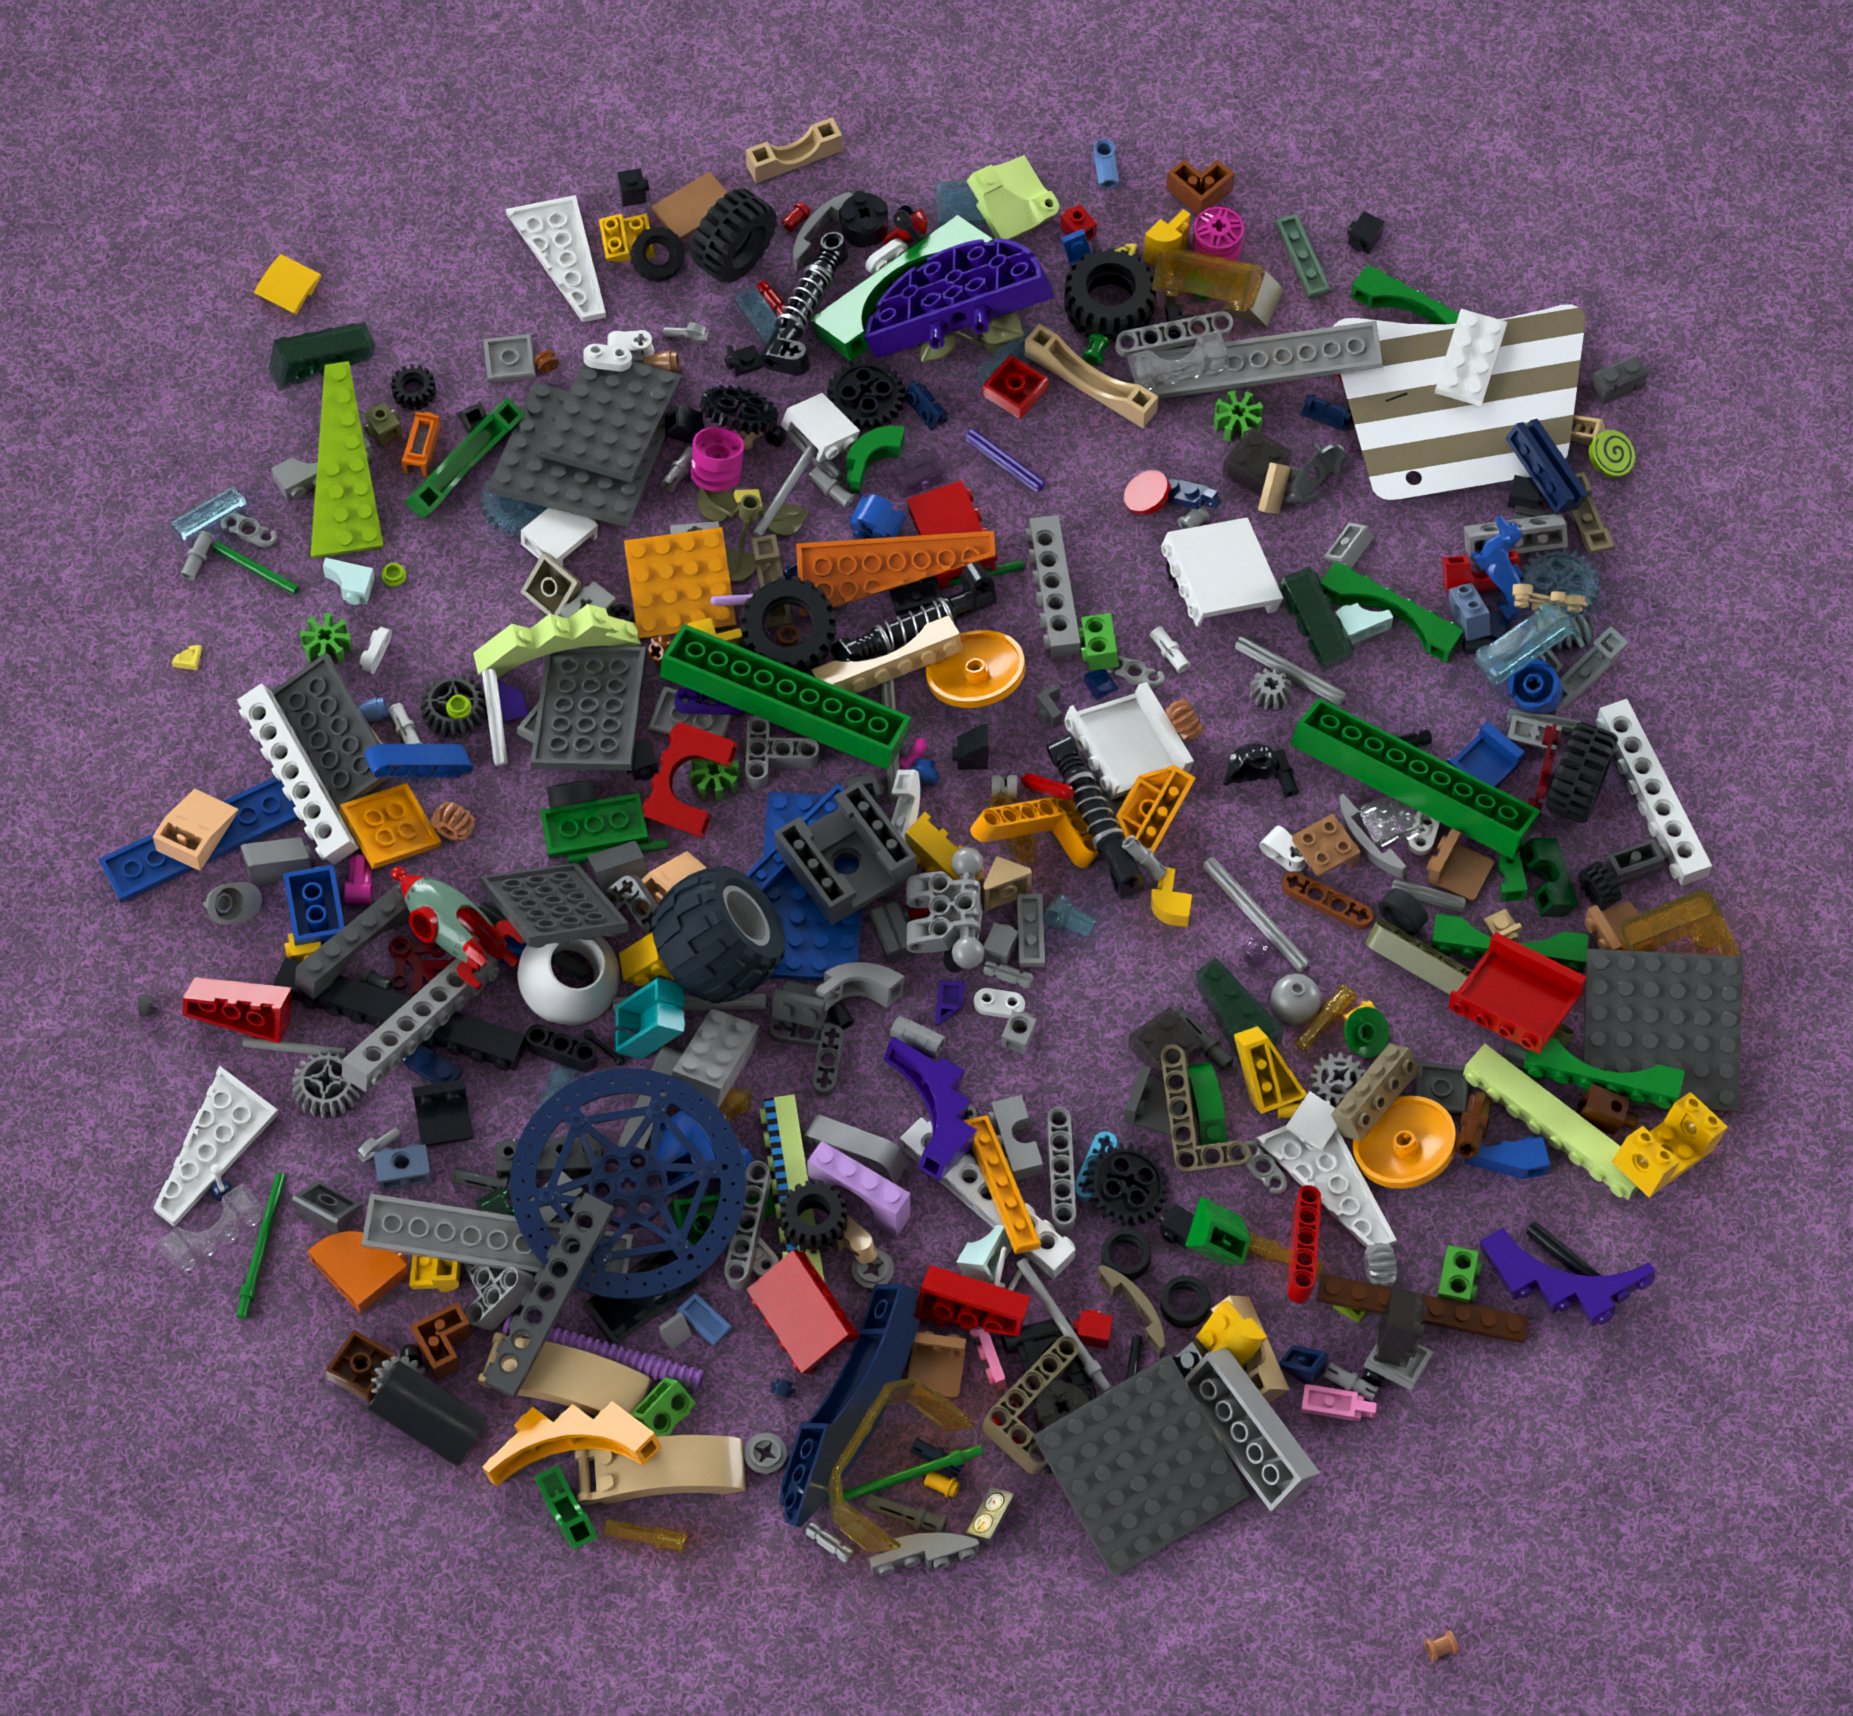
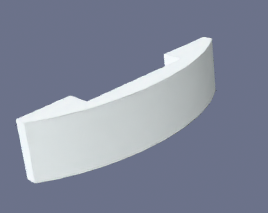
(908, 792)

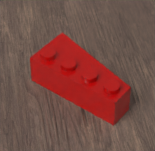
(240, 1006)
(970, 1302)

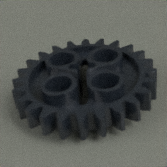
(723, 404)
(882, 405)
(1120, 1205)

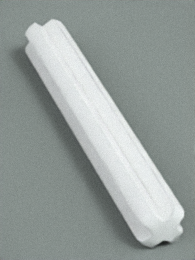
(494, 717)

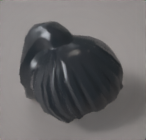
(1250, 763)

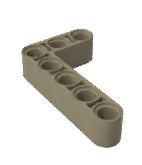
(1188, 1120)
(1025, 1398)

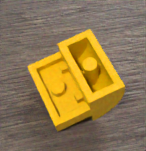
(1166, 236)
(434, 1274)
(1230, 1330)

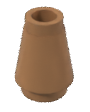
(665, 360)

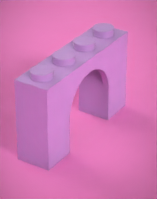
(885, 1198)

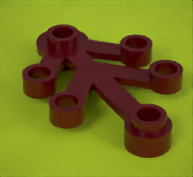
(1550, 738)
(421, 968)

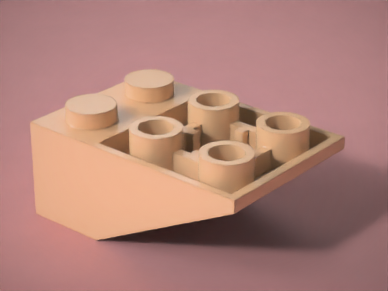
(194, 829)
(667, 875)

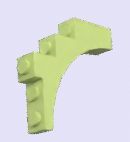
(553, 634)

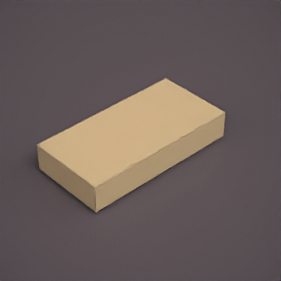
(1274, 488)

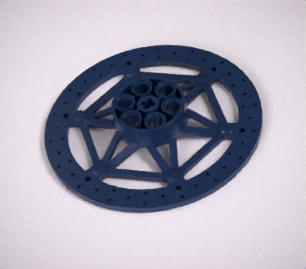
(638, 1178)

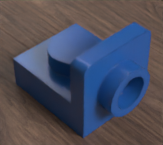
(1075, 246)

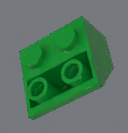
(1218, 1234)

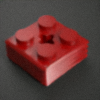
(1002, 386)

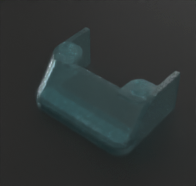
(1524, 644)

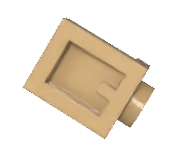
(1503, 924)

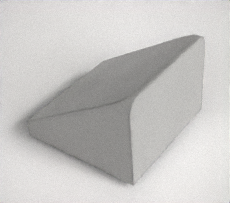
(675, 1331)

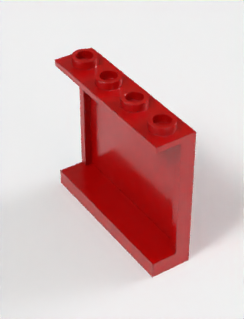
(1518, 993)

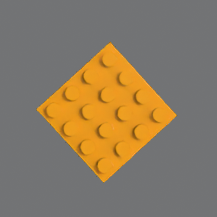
(675, 580)

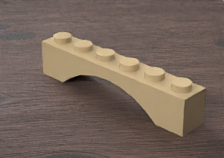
(1124, 398)
(932, 644)

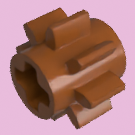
(658, 648)

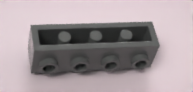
(576, 1164)

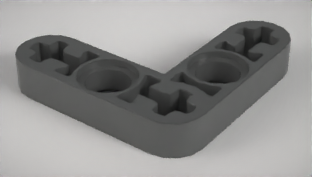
(633, 899)
(818, 1041)

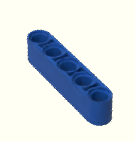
(418, 760)

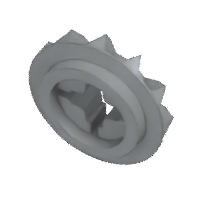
(885, 1271)
(760, 1443)

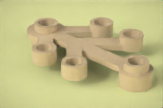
(1524, 595)

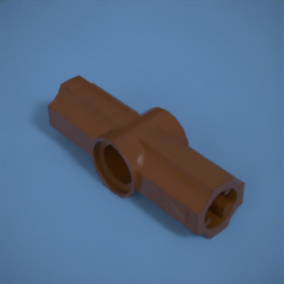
(1474, 1125)

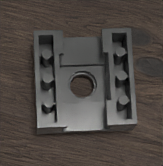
(855, 832)

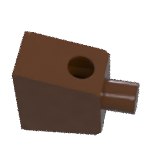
(1606, 1110)

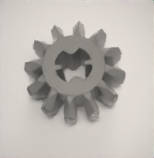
(1270, 689)
(1380, 1264)

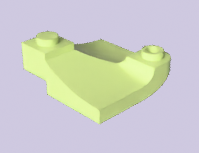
(1012, 198)

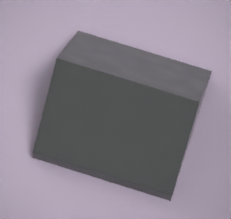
(616, 863)
(325, 1207)

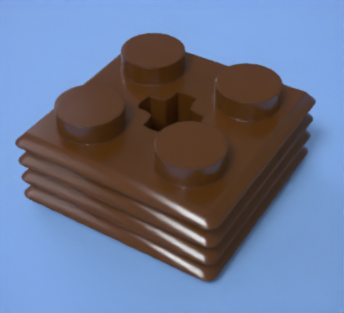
(357, 1351)

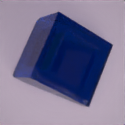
(1099, 683)

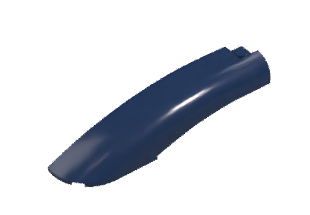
(874, 1360)

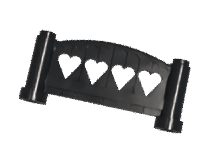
(1033, 1342)

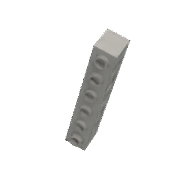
(1048, 530)

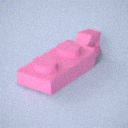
(987, 1351)
(1336, 1403)

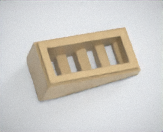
(1589, 424)

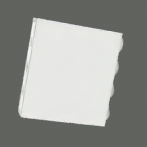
(1221, 569)
(1127, 740)

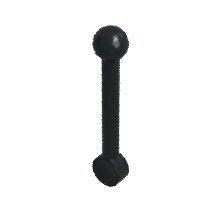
(589, 1035)

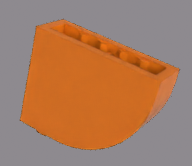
(357, 1271)

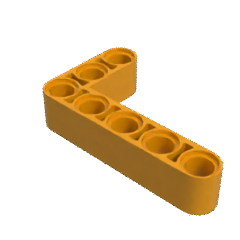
(1038, 817)

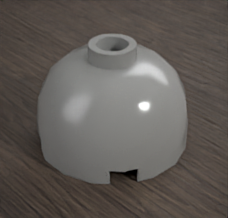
(1295, 999)

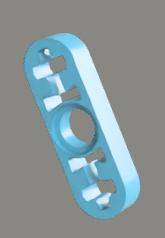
(1095, 1147)

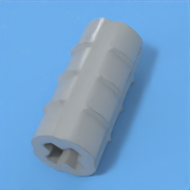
(917, 1036)

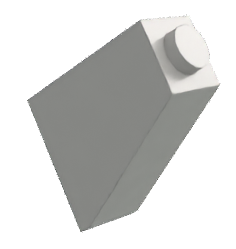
(271, 859)

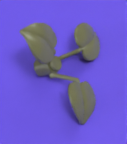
(1000, 331)
(719, 505)

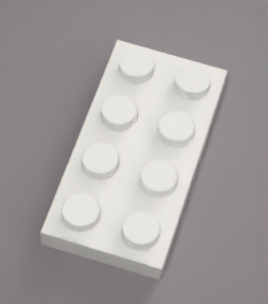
(1471, 357)

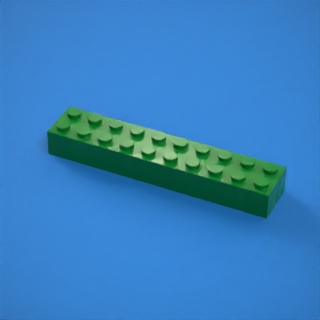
(785, 696)
(1415, 778)

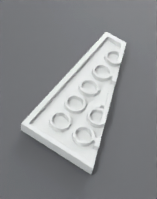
(560, 244)
(219, 1135)
(1337, 1178)

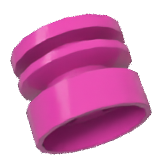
(1218, 233)
(717, 459)

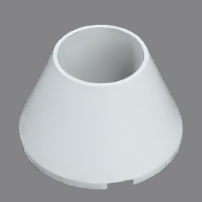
(565, 1004)

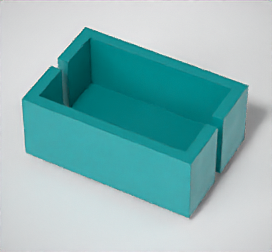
(651, 1013)

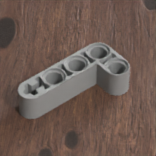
(865, 1148)

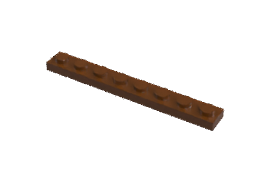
(1438, 1313)

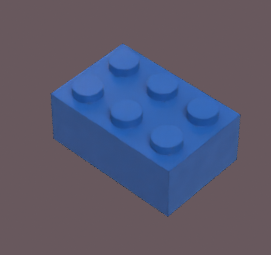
(314, 904)

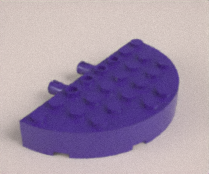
(956, 291)

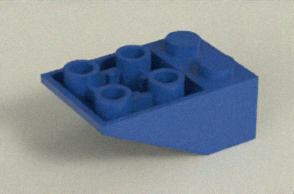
(673, 1152)

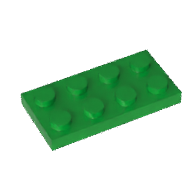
(593, 825)

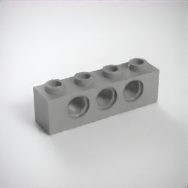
(1536, 534)

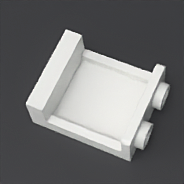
(822, 425)
(557, 533)

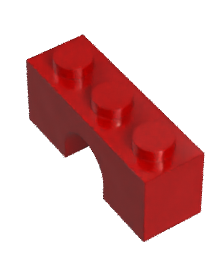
(1457, 572)

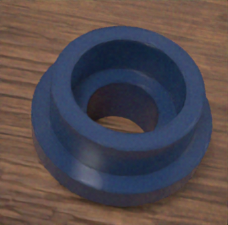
(782, 1388)

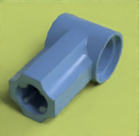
(1105, 164)

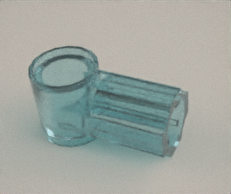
(1063, 913)

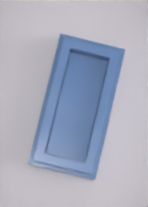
(705, 1319)

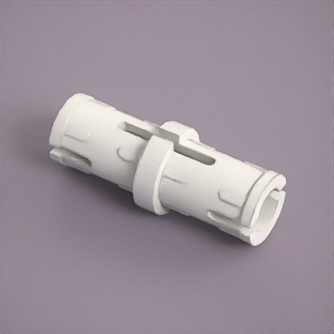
(1170, 649)
(404, 726)

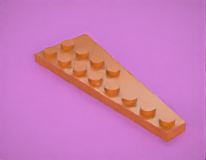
(872, 566)

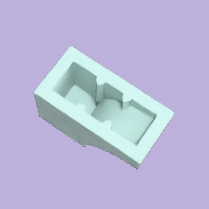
(353, 579)
(1361, 623)
(981, 1257)

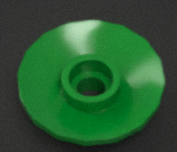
(1375, 1032)

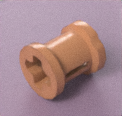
(1441, 1646)

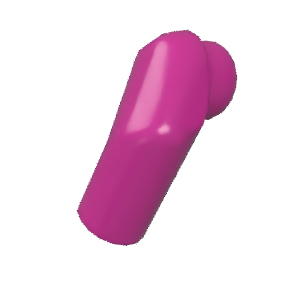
(915, 753)

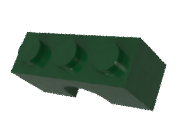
(1545, 858)

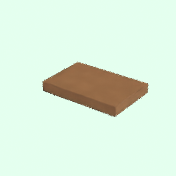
(688, 205)

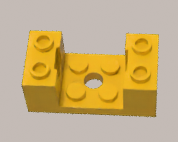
(1672, 1147)

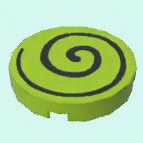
(1612, 453)

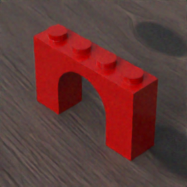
(685, 744)

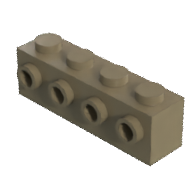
(1375, 1092)

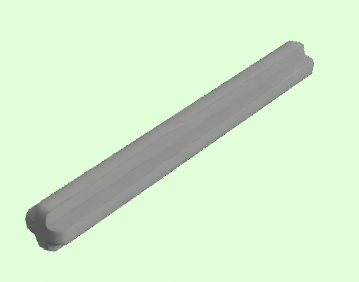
(1291, 670)

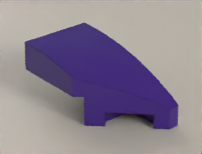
(511, 702)
(949, 1000)

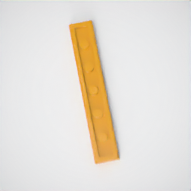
(1003, 1187)

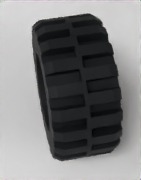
(733, 235)
(1113, 269)
(797, 593)
(1581, 772)

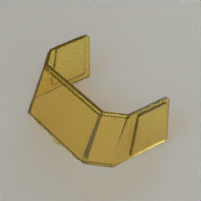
(930, 1404)

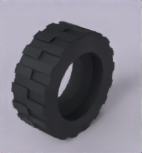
(657, 272)

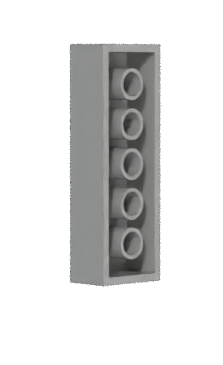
(1250, 1430)

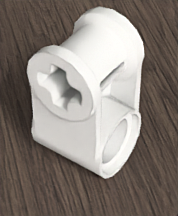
(632, 341)
(1279, 846)

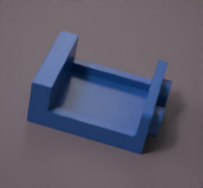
(1489, 756)

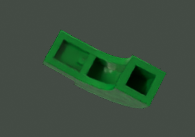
(870, 447)
(1207, 1104)
(564, 1509)

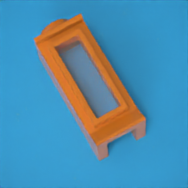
(421, 442)

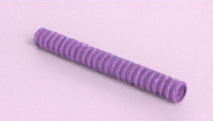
(642, 1363)

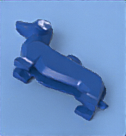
(1498, 565)

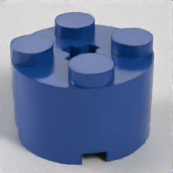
(876, 518)
(1545, 697)

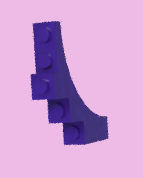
(947, 1108)
(1560, 1289)

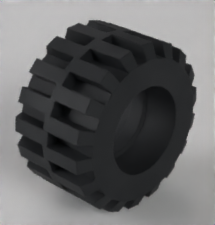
(809, 1197)

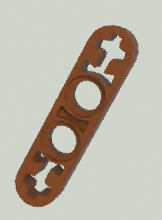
(1329, 897)

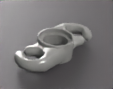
(254, 538)
(1128, 664)
(1273, 1173)

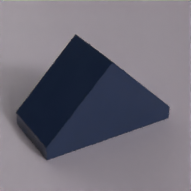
(1304, 1363)

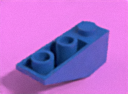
(1517, 1159)

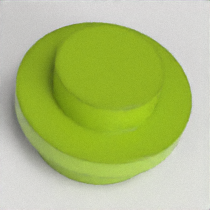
(393, 575)
(458, 707)

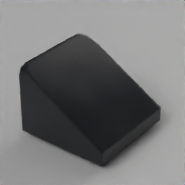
(471, 416)

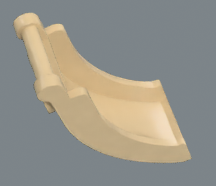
(576, 1378)
(680, 1466)

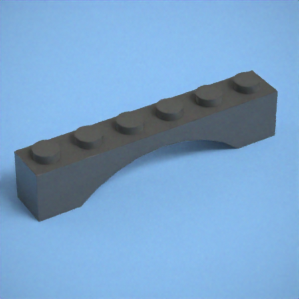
(327, 962)

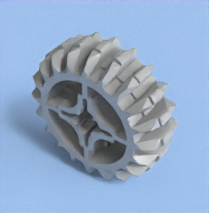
(307, 1079)

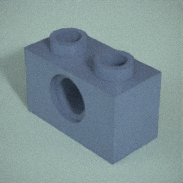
(1469, 611)
(415, 1173)

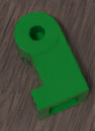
(1514, 880)

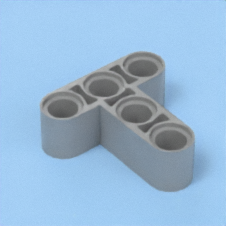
(770, 758)
(498, 1292)

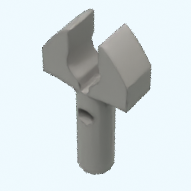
(694, 331)
(372, 1146)

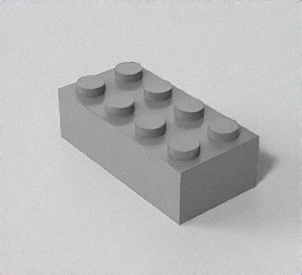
(717, 1054)

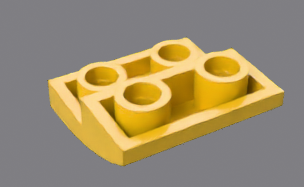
(619, 235)
(287, 284)

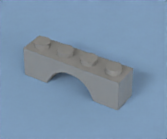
(297, 478)

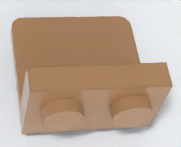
(1327, 846)
(1458, 868)
(1606, 924)
(938, 1362)

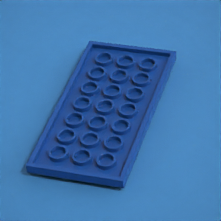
(809, 938)

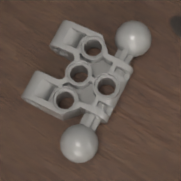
(925, 892)

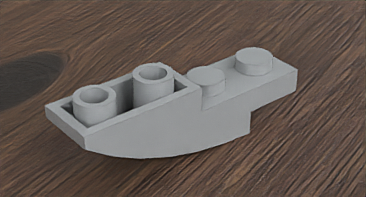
(934, 1548)

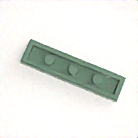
(1302, 256)

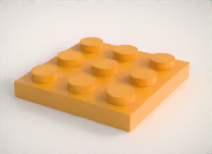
(389, 826)

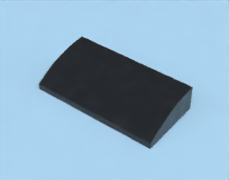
(623, 1317)
(427, 1413)

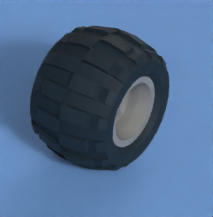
(718, 934)

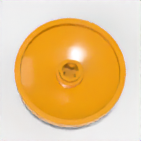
(980, 674)
(1407, 1144)

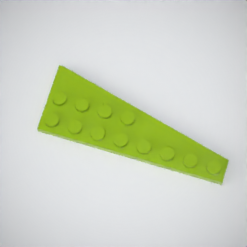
(344, 494)

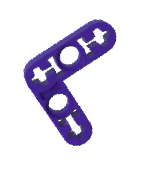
(702, 708)

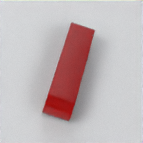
(1304, 1244)

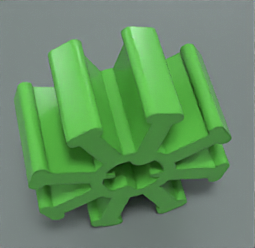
(1237, 415)
(326, 638)
(701, 777)

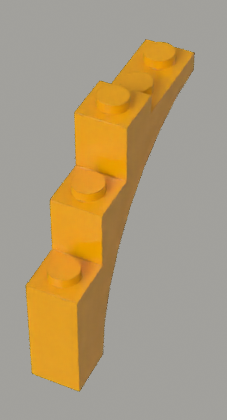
(573, 1430)

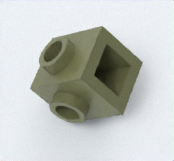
(382, 424)

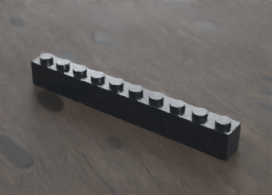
(375, 1005)

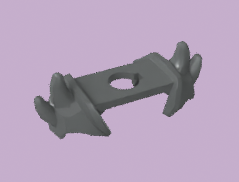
(1325, 461)

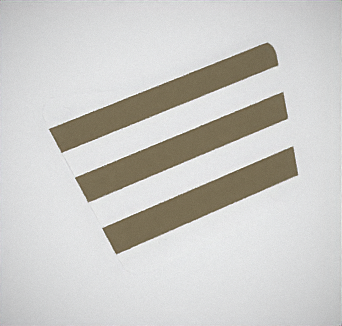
(1451, 439)

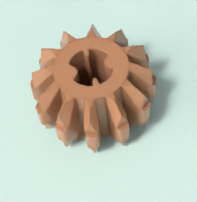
(1184, 720)
(453, 821)

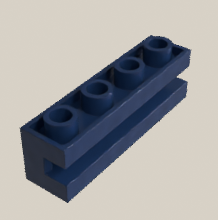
(1547, 466)

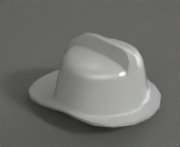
(233, 903)

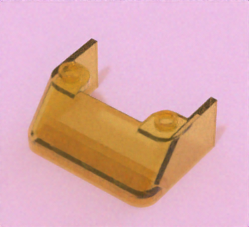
(1208, 276)
(1688, 915)

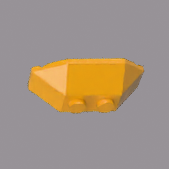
(1153, 804)

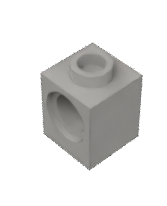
(1000, 943)
(1018, 1041)

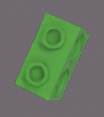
(1099, 642)
(1455, 1276)
(659, 1404)

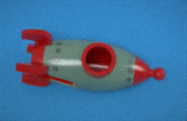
(455, 924)

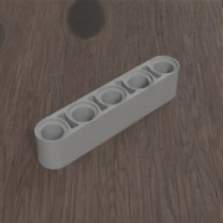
(1161, 331)
(664, 1064)
(1061, 1181)
(748, 1237)

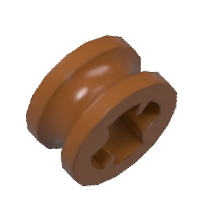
(546, 361)

